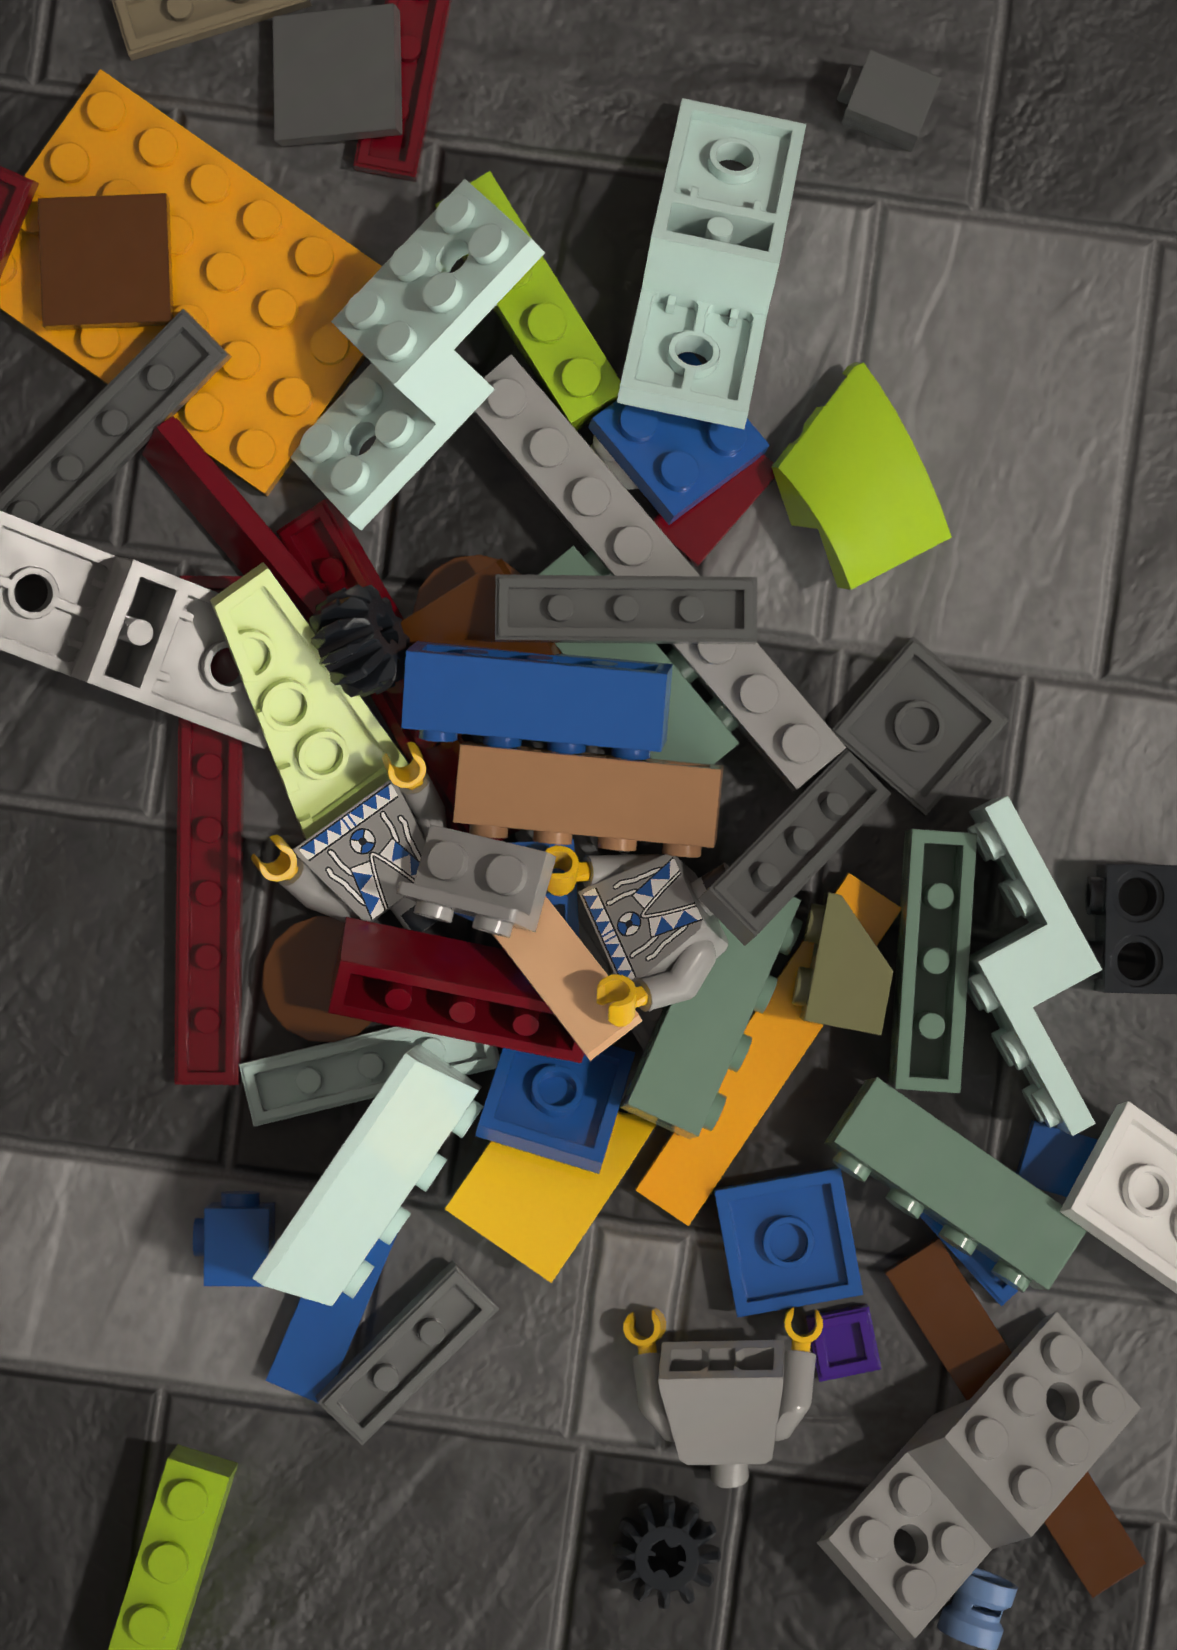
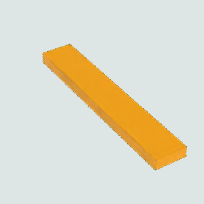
(691, 1168)

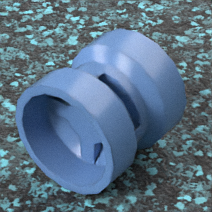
(978, 1609)

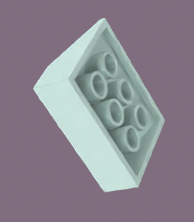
(371, 1178)

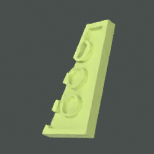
(316, 733)

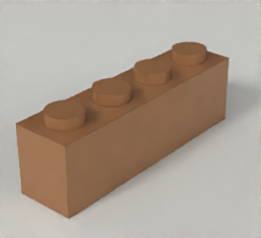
(589, 797)

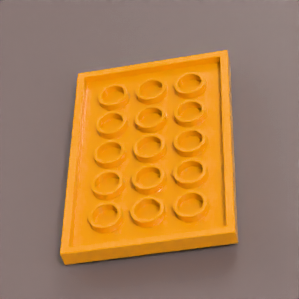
(241, 265)

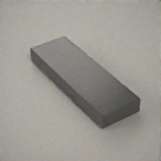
(407, 1352)

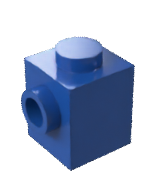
(234, 1238)

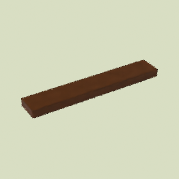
(971, 1354)

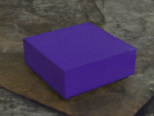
(845, 1344)

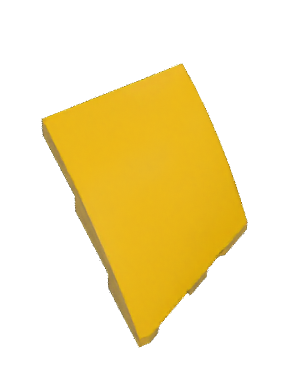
(539, 1204)

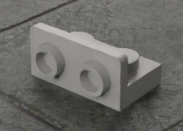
(480, 878)

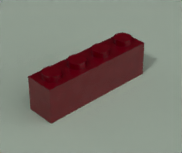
(443, 990)

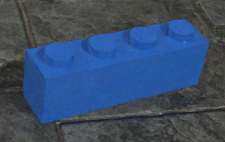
(536, 698)

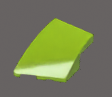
(860, 483)

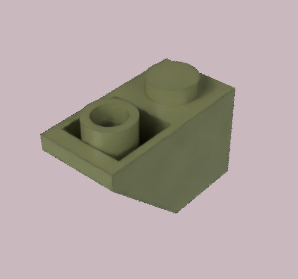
(846, 974)

